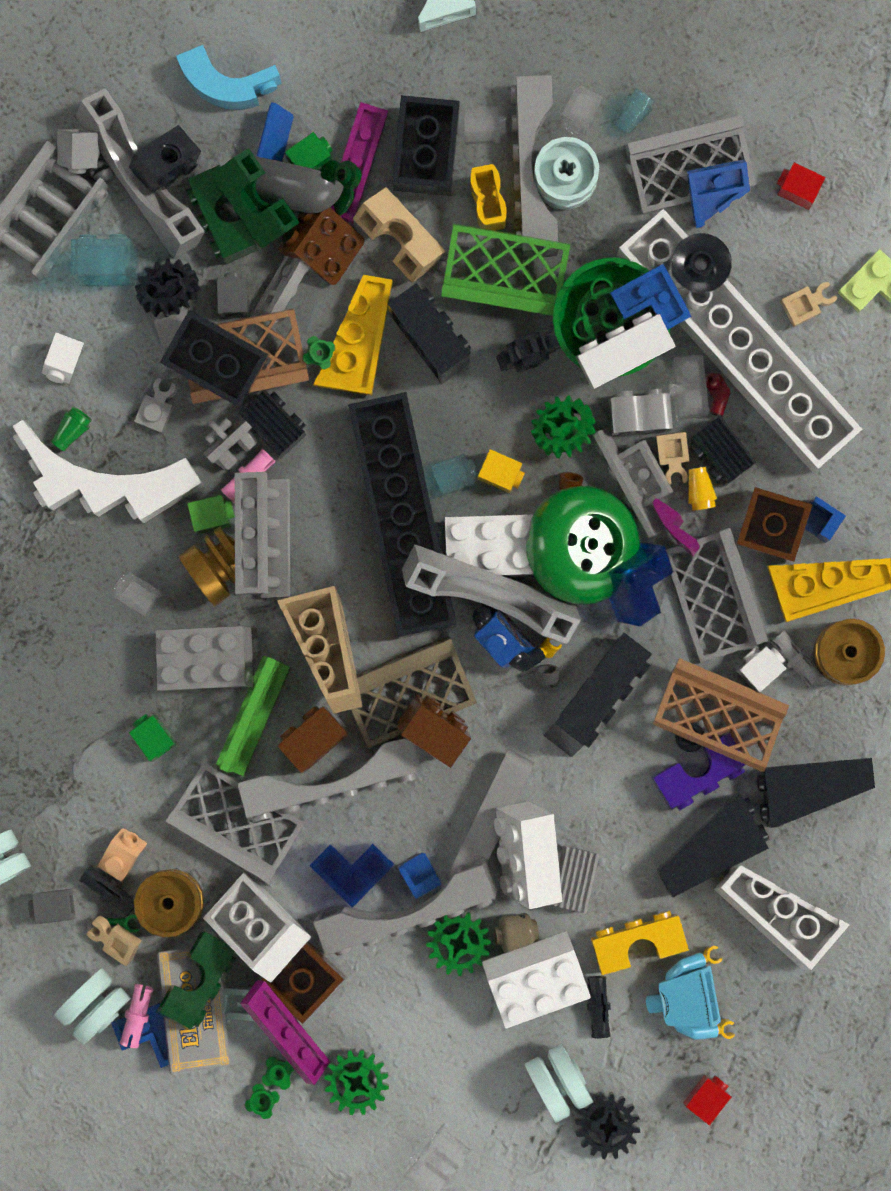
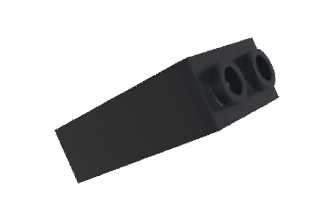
(809, 787)
(715, 847)

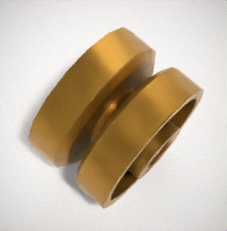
(864, 661)
(187, 900)

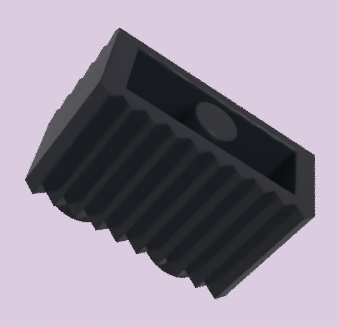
(273, 422)
(721, 451)

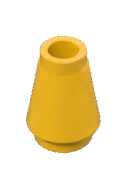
(701, 492)

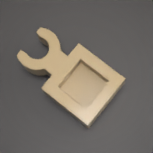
(804, 305)
(672, 451)
(117, 941)

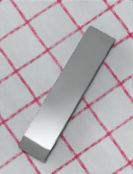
(502, 792)

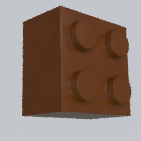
(774, 524)
(434, 730)
(312, 739)
(306, 982)

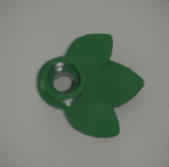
(348, 175)

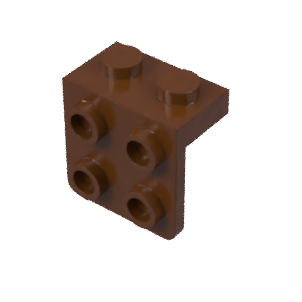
(323, 244)

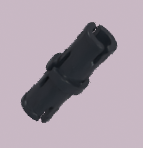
(92, 878)
(598, 1007)

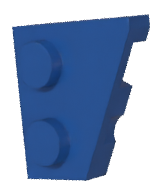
(715, 188)

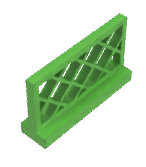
(496, 294)
(253, 716)

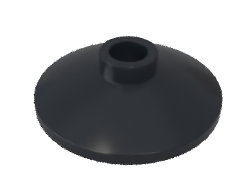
(701, 248)

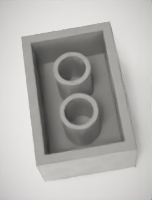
(204, 658)

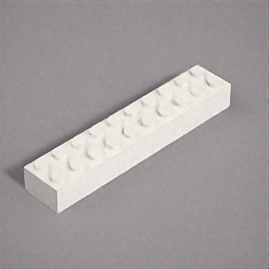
(750, 354)

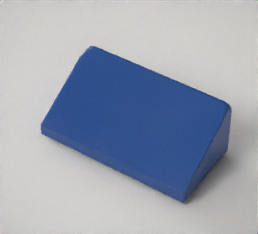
(275, 133)

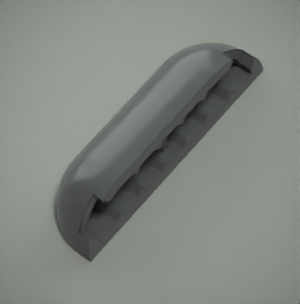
(297, 185)

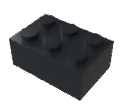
(426, 145)
(430, 332)
(214, 358)

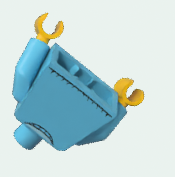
(690, 998)

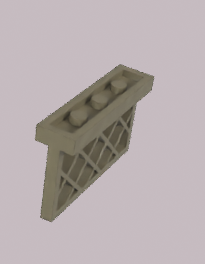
(403, 666)

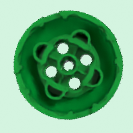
(593, 285)
(558, 564)

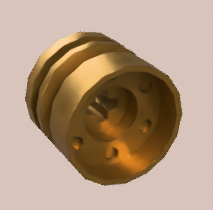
(212, 568)

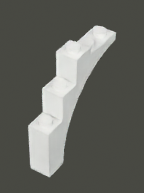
(63, 481)

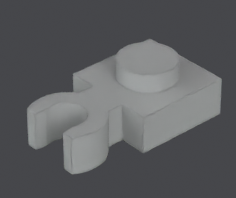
(155, 410)

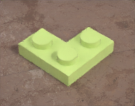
(868, 281)

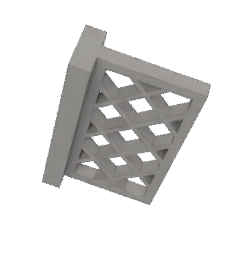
(676, 142)
(742, 594)
(220, 845)

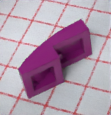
(672, 521)

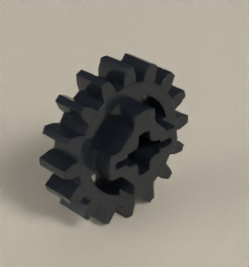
(167, 288)
(528, 352)
(621, 1127)

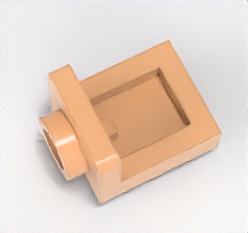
(122, 854)

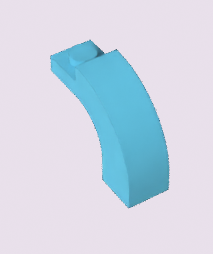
(223, 90)

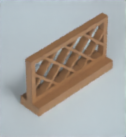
(270, 376)
(726, 696)

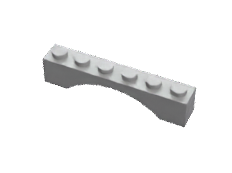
(533, 106)
(165, 214)
(446, 576)
(267, 794)
(347, 926)

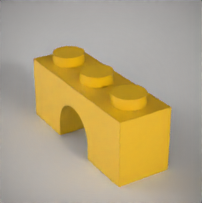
(612, 946)

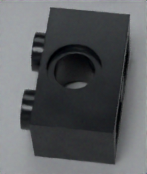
(171, 146)

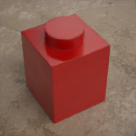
(800, 185)
(708, 1098)

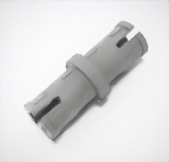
(796, 658)

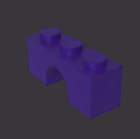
(679, 788)

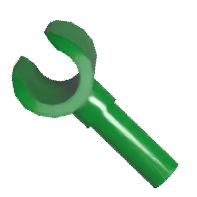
(123, 922)

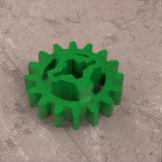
(563, 426)
(471, 948)
(344, 1075)

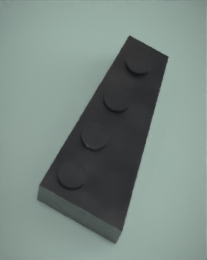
(598, 695)

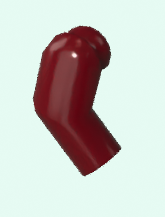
(720, 392)

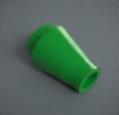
(71, 428)

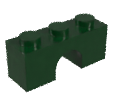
(238, 183)
(231, 238)
(212, 959)

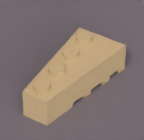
(323, 637)

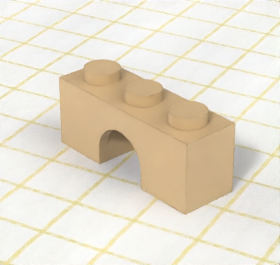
(387, 215)

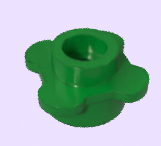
(326, 349)
(271, 1078)
(253, 1104)

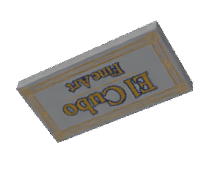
(203, 1045)

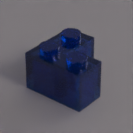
(633, 582)
(351, 879)

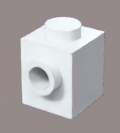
(62, 358)
(761, 667)

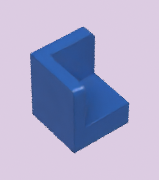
(823, 520)
(419, 875)

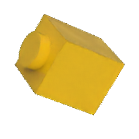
(501, 471)

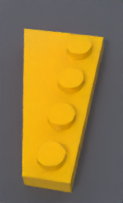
(359, 339)
(821, 586)

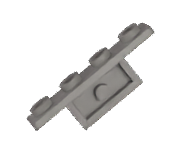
(638, 477)

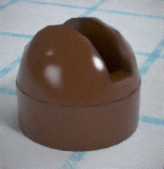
(570, 479)

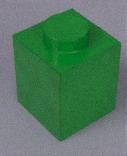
(310, 152)
(152, 737)

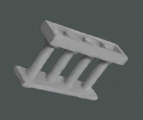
(31, 185)
(262, 535)

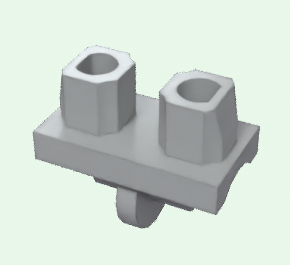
(238, 433)

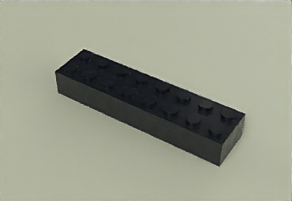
(399, 507)

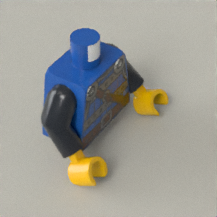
(507, 642)

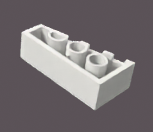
(785, 919)

